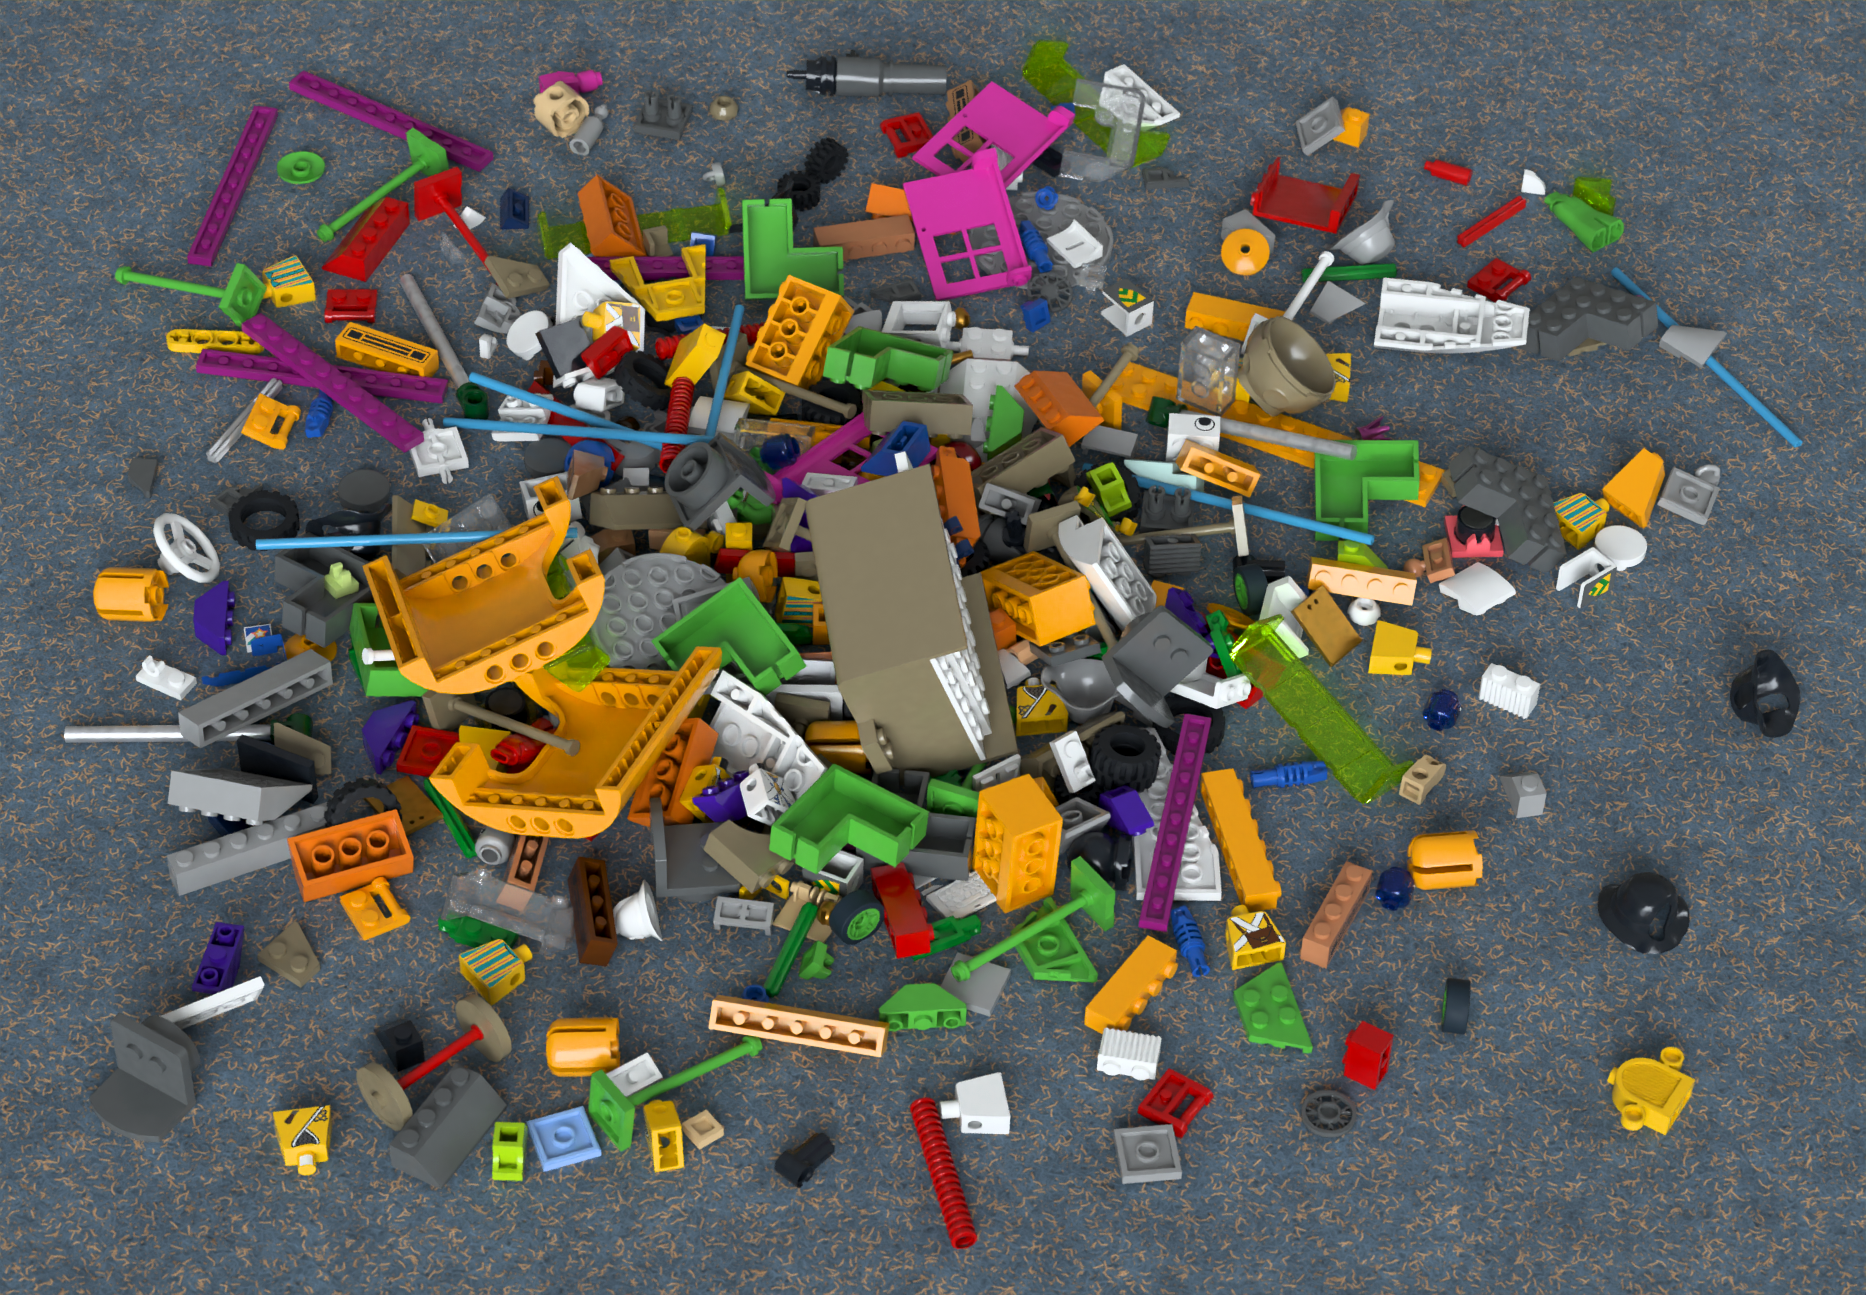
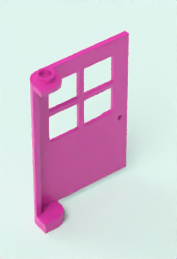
(1002, 122)
(963, 203)
(820, 457)

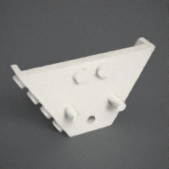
(582, 289)

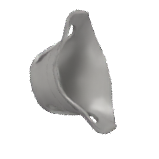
(1369, 241)
(1082, 687)

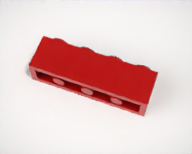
(903, 916)

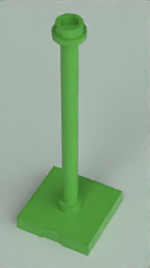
(425, 157)
(238, 300)
(956, 800)
(1087, 891)
(616, 1112)

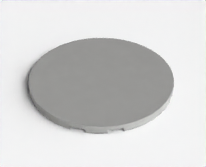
(1048, 224)
(640, 606)

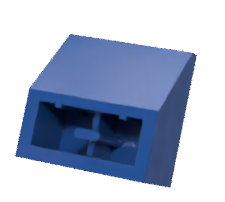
(905, 437)

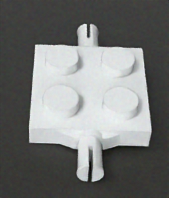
(988, 344)
(439, 452)

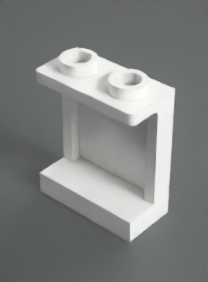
(1281, 599)
(1212, 689)

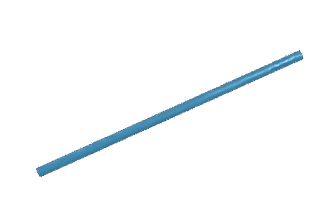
(724, 371)
(1726, 376)
(550, 405)
(589, 432)
(1259, 511)
(387, 539)

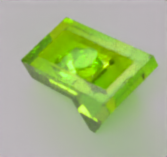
(1595, 193)

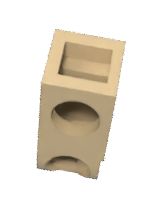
(1421, 778)

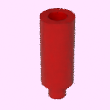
(1449, 171)

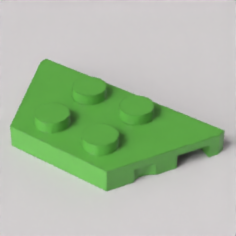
(1054, 951)
(1271, 1011)

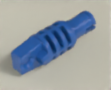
(1035, 246)
(319, 415)
(1304, 772)
(1189, 940)

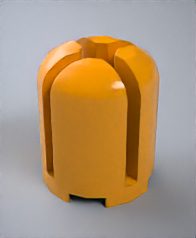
(131, 594)
(839, 744)
(1444, 860)
(583, 1046)

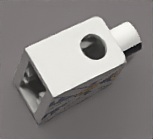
(765, 795)

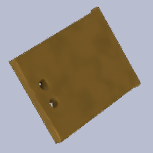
(1326, 626)
(416, 807)

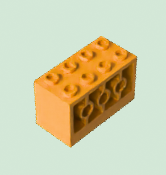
(799, 332)
(1040, 597)
(1017, 842)

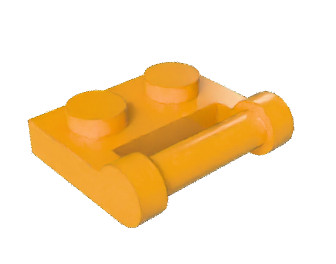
(263, 417)
(366, 913)

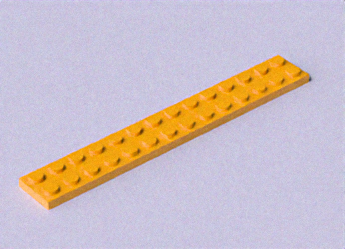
(1140, 384)

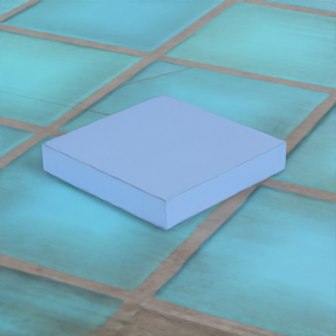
(563, 1138)

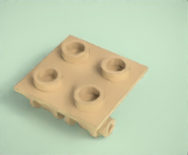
(801, 895)

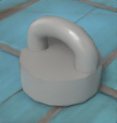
(717, 174)
(1708, 473)

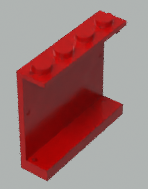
(1303, 201)

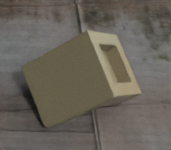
(656, 242)

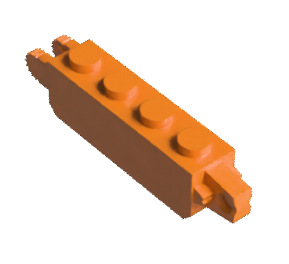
(956, 495)

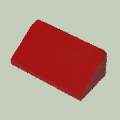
(607, 351)

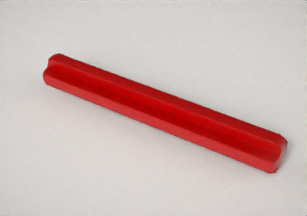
(1491, 221)

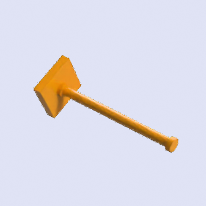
(1110, 406)

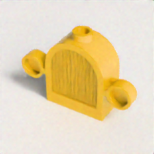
(693, 545)
(1651, 1090)

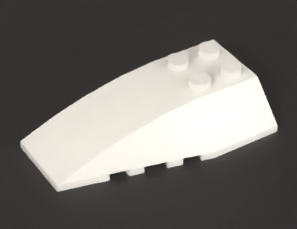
(1435, 320)
(979, 380)
(757, 733)

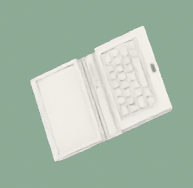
(958, 897)

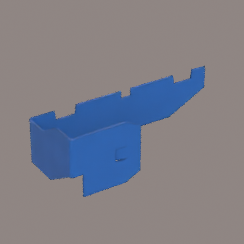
(259, 647)

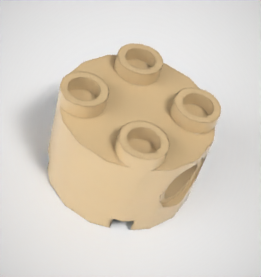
(560, 109)

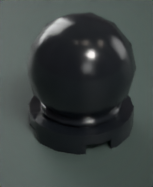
(1105, 856)

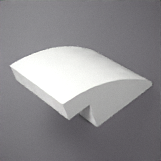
(1107, 568)

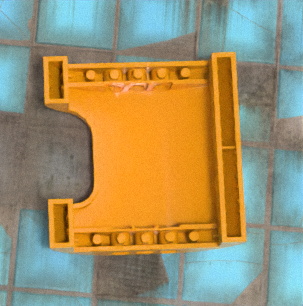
(494, 618)
(622, 730)

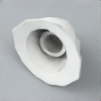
(637, 915)

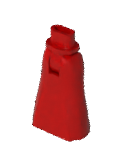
(520, 748)

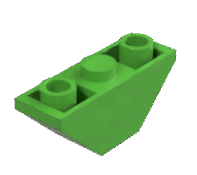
(1004, 425)
(923, 1008)

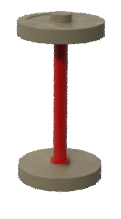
(481, 1028)

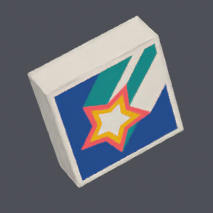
(255, 632)

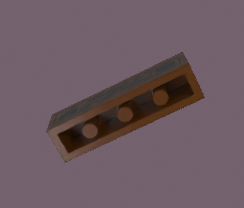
(592, 911)

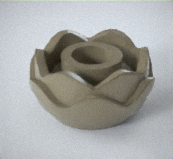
(723, 108)

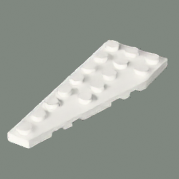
(1200, 866)

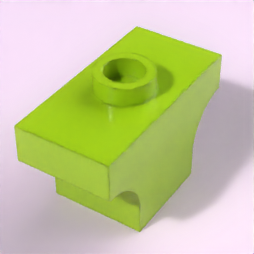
(1109, 488)
(509, 1151)

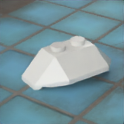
(1156, 109)

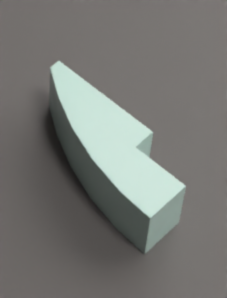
(1164, 472)

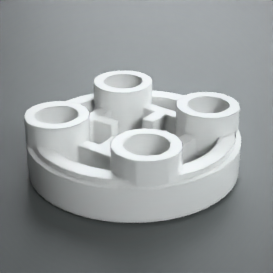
(522, 333)
(1621, 545)

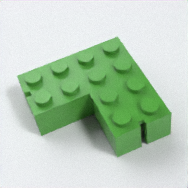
(771, 255)
(871, 355)
(1377, 473)
(742, 631)
(380, 677)
(843, 811)

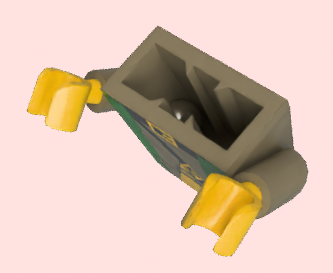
(1092, 510)

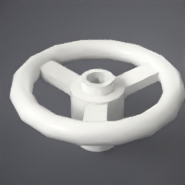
(182, 551)

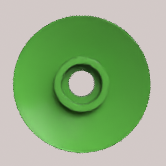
(300, 167)

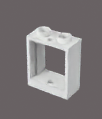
(921, 313)

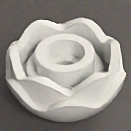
(1364, 611)

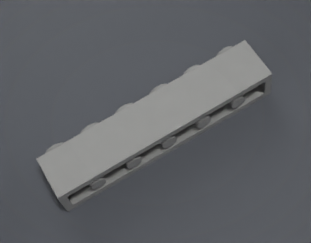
(255, 698)
(241, 851)

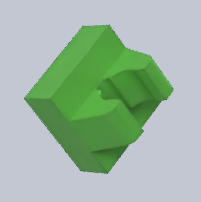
(815, 961)

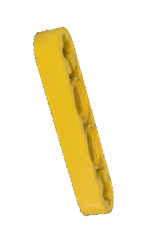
(215, 342)

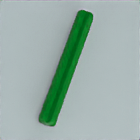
(1357, 272)
(453, 820)
(790, 949)

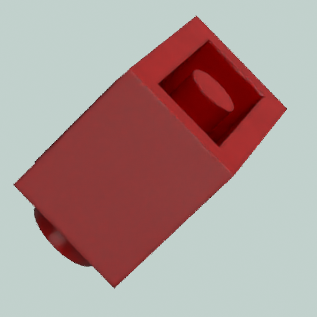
(1367, 1054)

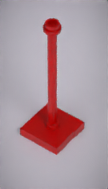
(443, 194)

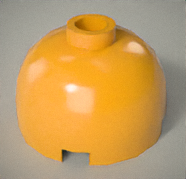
(761, 568)

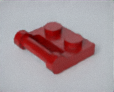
(913, 129)
(1495, 275)
(351, 305)
(1168, 1096)

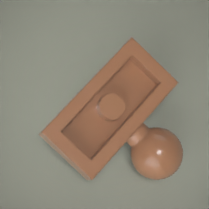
(1436, 561)

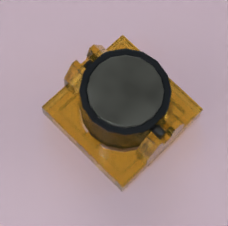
(510, 704)

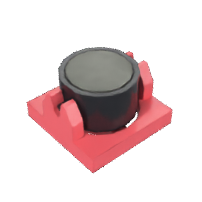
(1475, 531)

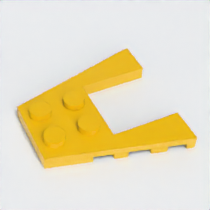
(668, 298)

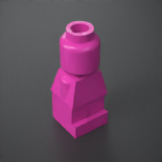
(583, 81)

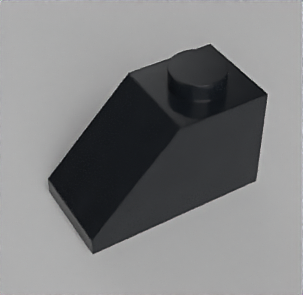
(401, 1043)

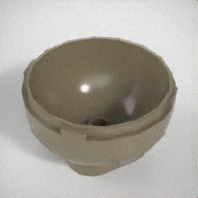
(1285, 368)

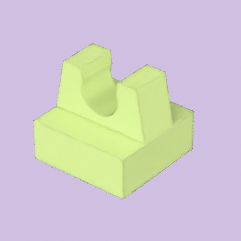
(340, 581)

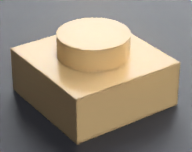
(702, 1129)

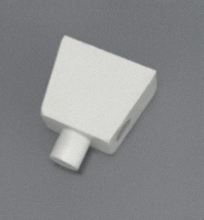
(979, 1105)

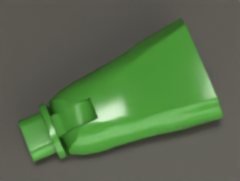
(1588, 224)

